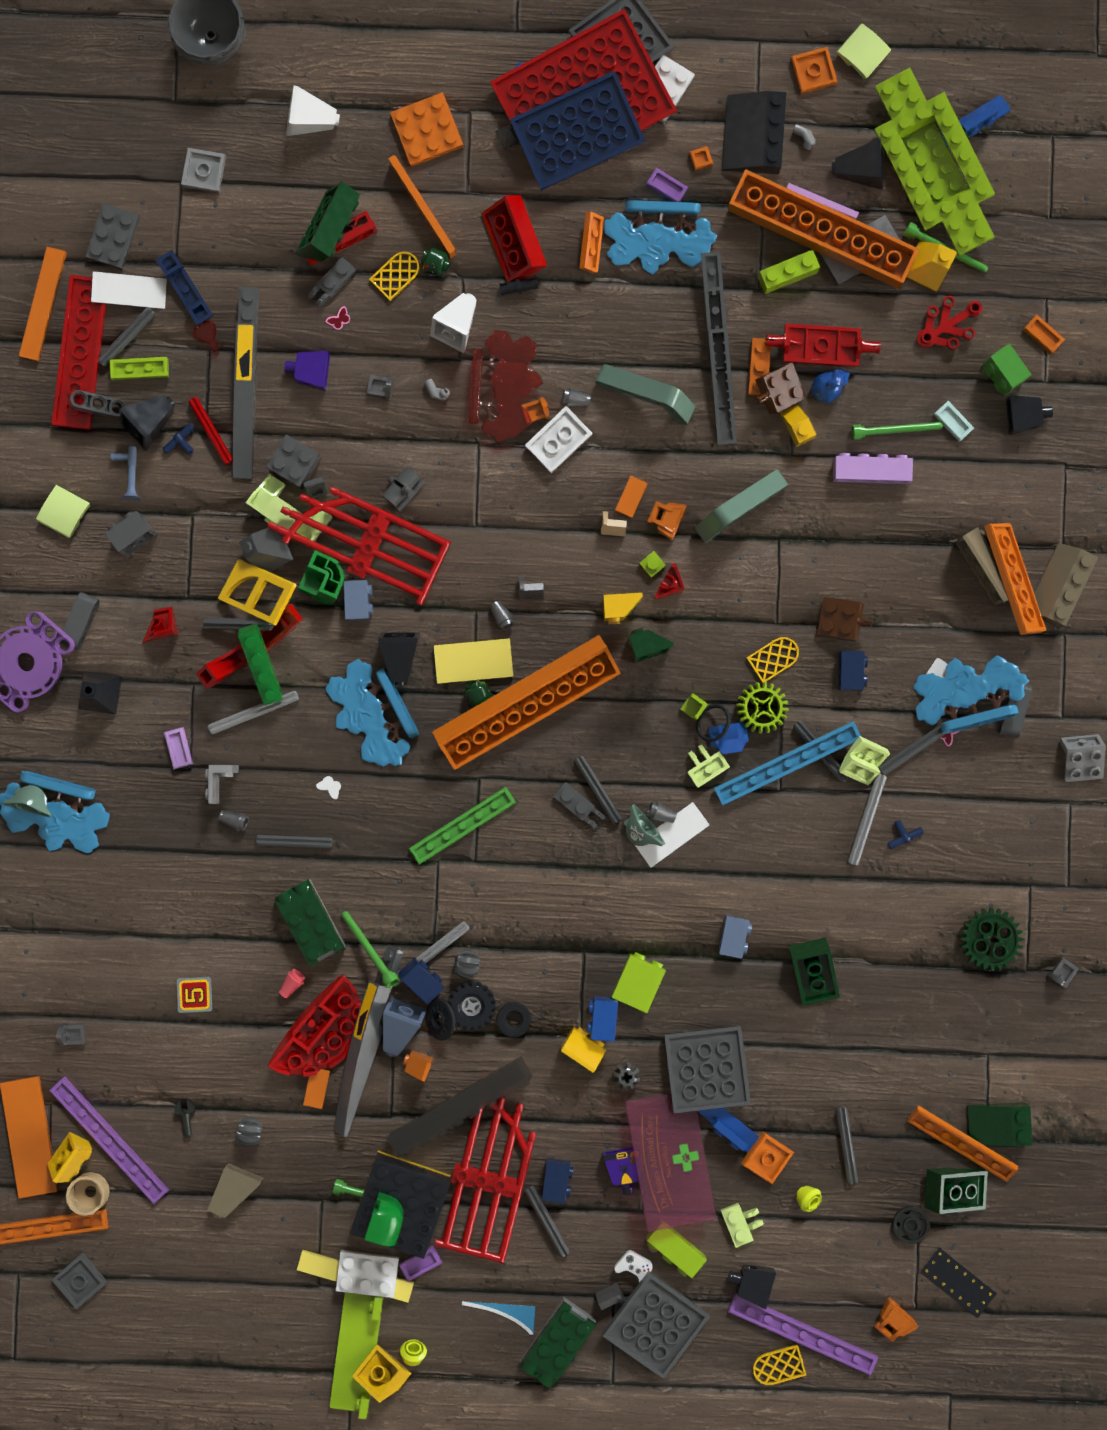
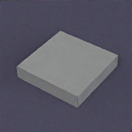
(203, 170)

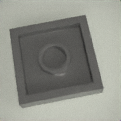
(79, 1280)

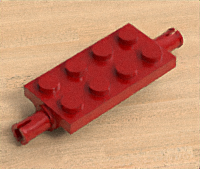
(822, 345)

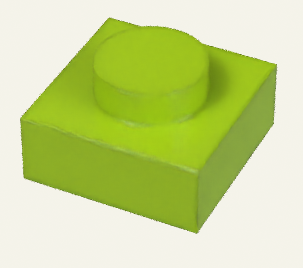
(652, 564)

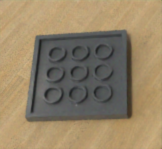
(649, 31)
(707, 1069)
(655, 1324)

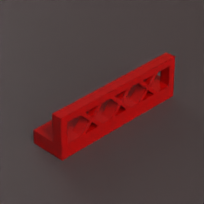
(355, 235)

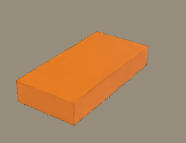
(1043, 334)
(631, 497)
(317, 1089)

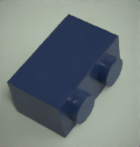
(851, 670)
(421, 980)
(556, 1180)

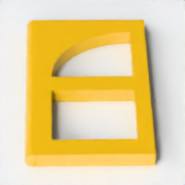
(243, 571)

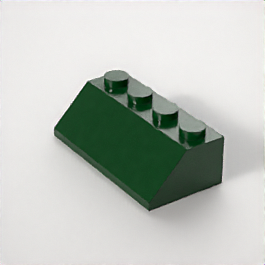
(328, 223)
(646, 645)

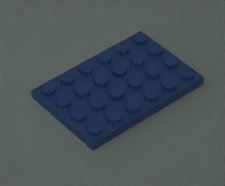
(577, 130)

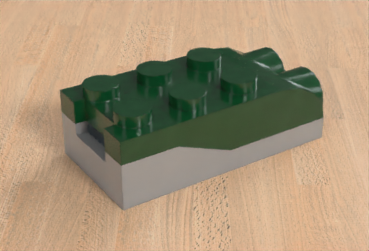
(309, 922)
(557, 1343)

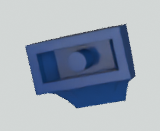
(732, 741)

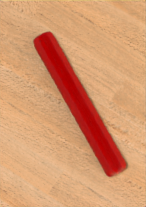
(210, 430)

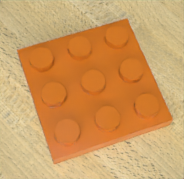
(426, 129)

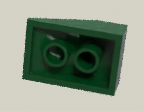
(814, 971)
(1000, 1124)
(955, 1190)

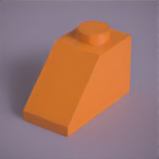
(418, 1065)

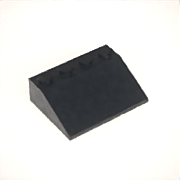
(754, 132)

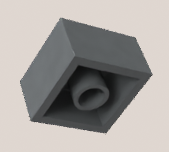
(294, 462)
(131, 533)

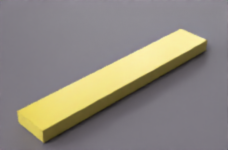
(328, 1269)

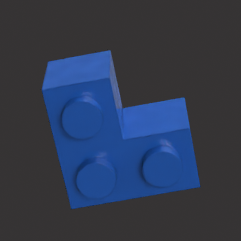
(603, 1018)

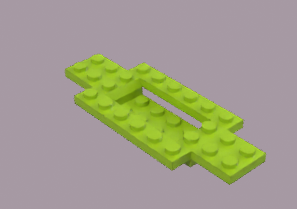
(927, 166)

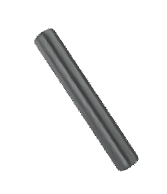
(124, 339)
(235, 623)
(911, 750)
(828, 760)
(598, 789)
(294, 841)
(847, 1146)
(547, 1221)

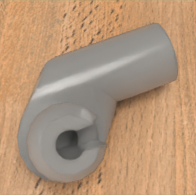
(807, 135)
(436, 393)

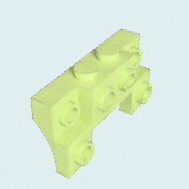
(267, 502)

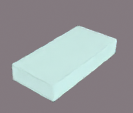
(953, 421)

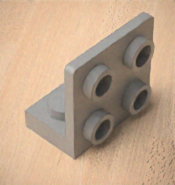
(1083, 757)
(212, 776)

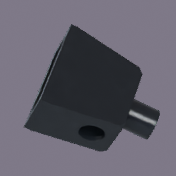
(1026, 413)
(754, 1283)

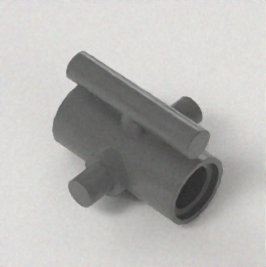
(403, 488)

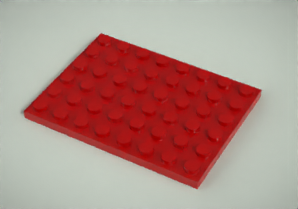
(584, 58)

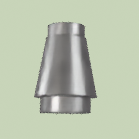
(575, 398)
(502, 616)
(661, 813)
(235, 820)

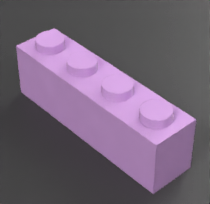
(872, 469)

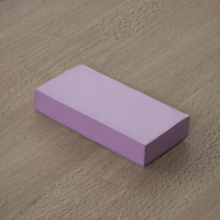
(178, 748)

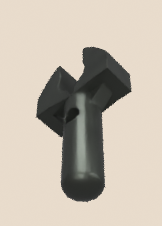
(185, 1116)

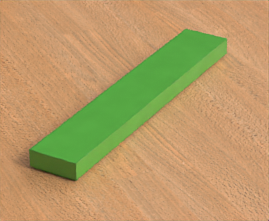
(462, 825)

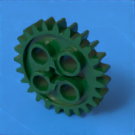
(1008, 943)

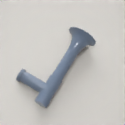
(131, 456)

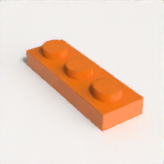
(591, 242)
(758, 364)

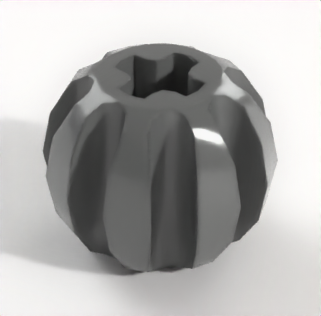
(466, 964)
(621, 1080)
(249, 1131)

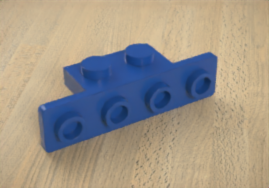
(983, 116)
(729, 1126)

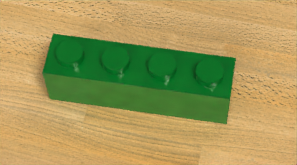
(260, 664)

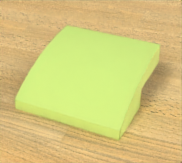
(863, 50)
(62, 511)
(863, 760)

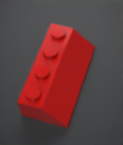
(513, 238)

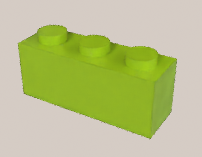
(788, 272)
(676, 1250)

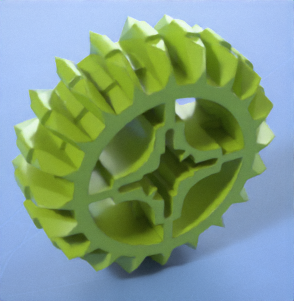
(773, 695)

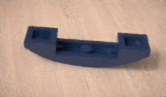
(184, 287)

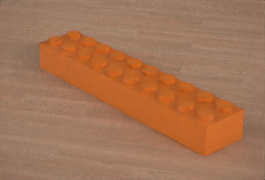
(822, 229)
(526, 702)

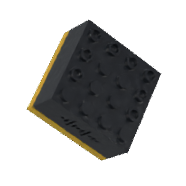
(418, 1191)

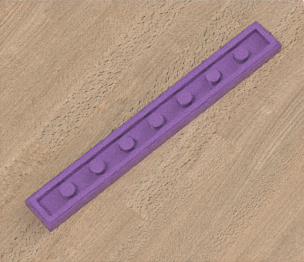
(109, 1140)
(804, 1334)

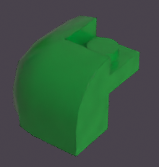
(322, 578)
(385, 1221)

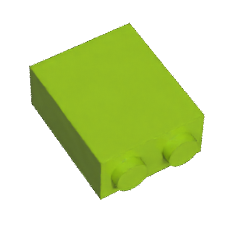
(638, 982)

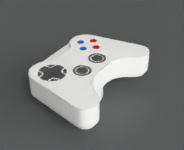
(634, 1263)

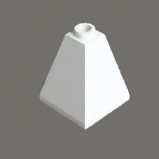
(309, 114)
(454, 322)

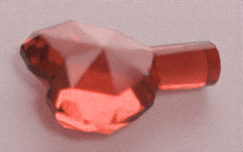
(206, 334)

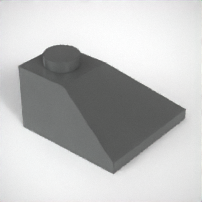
(266, 550)

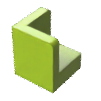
(694, 706)

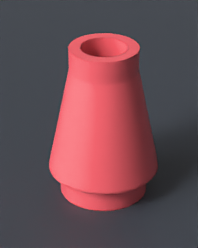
(292, 982)

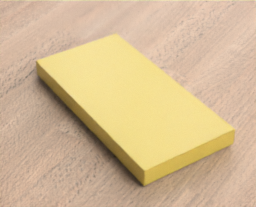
(473, 661)

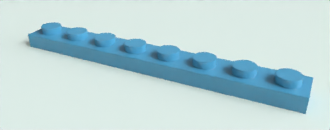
(787, 763)

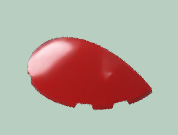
(320, 1033)

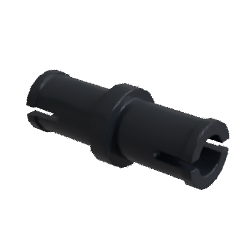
(518, 286)

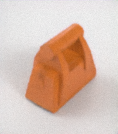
(670, 519)
(897, 1319)

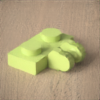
(707, 769)
(737, 1224)

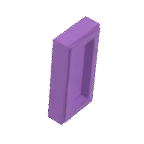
(666, 186)
(416, 1266)

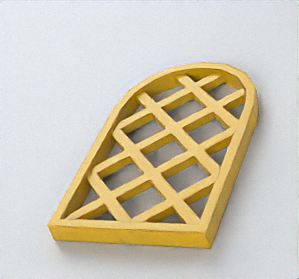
(381, 270)
(778, 655)
(779, 1380)

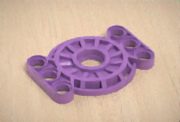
(46, 655)

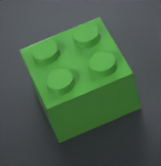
(1005, 370)

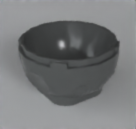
(195, 20)

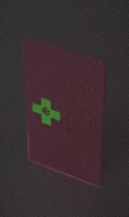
(669, 1164)

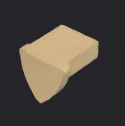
(612, 527)

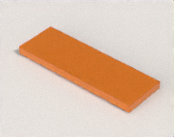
(1015, 578)
(28, 1136)

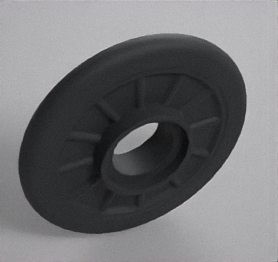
(438, 1030)

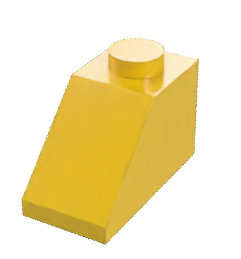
(798, 425)

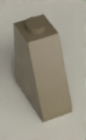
(232, 1189)

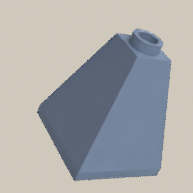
(400, 1024)

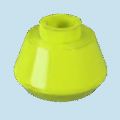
(808, 1198)
(413, 1352)

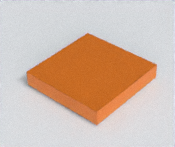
(814, 70)
(767, 1157)

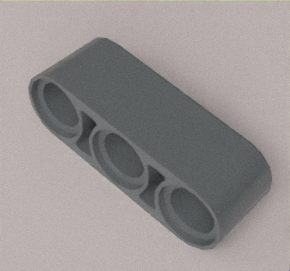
(87, 407)
(80, 619)
(1013, 726)

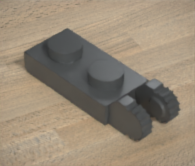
(332, 281)
(577, 804)

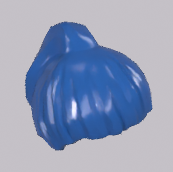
(829, 385)

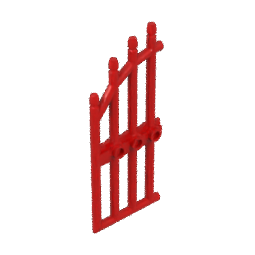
(370, 540)
(489, 1181)

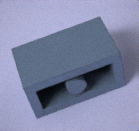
(357, 600)
(734, 936)

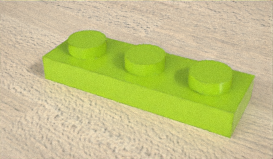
(139, 368)

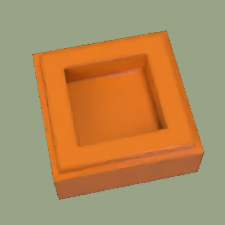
(701, 158)

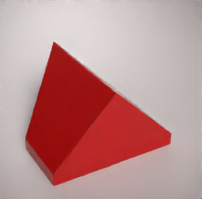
(671, 584)
(162, 625)

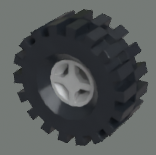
(477, 1014)

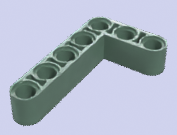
(648, 390)
(740, 505)

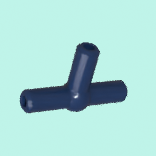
(179, 439)
(904, 836)

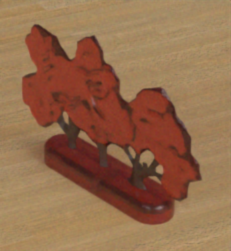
(510, 382)

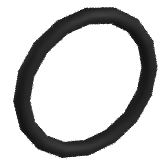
(725, 729)

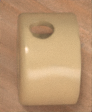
(77, 1197)

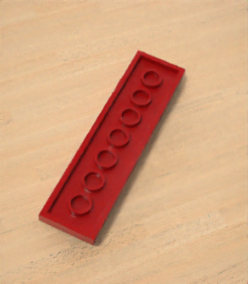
(78, 353)

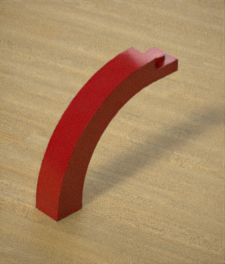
(235, 659)

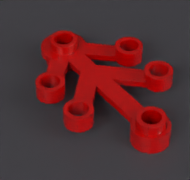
(946, 325)

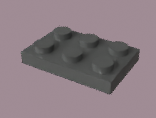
(112, 236)

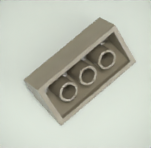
(983, 564)
(1063, 583)

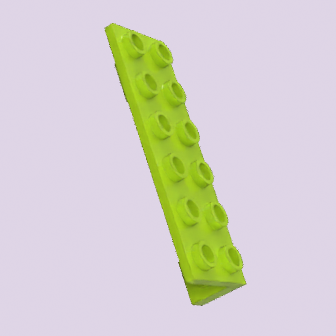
(356, 1340)

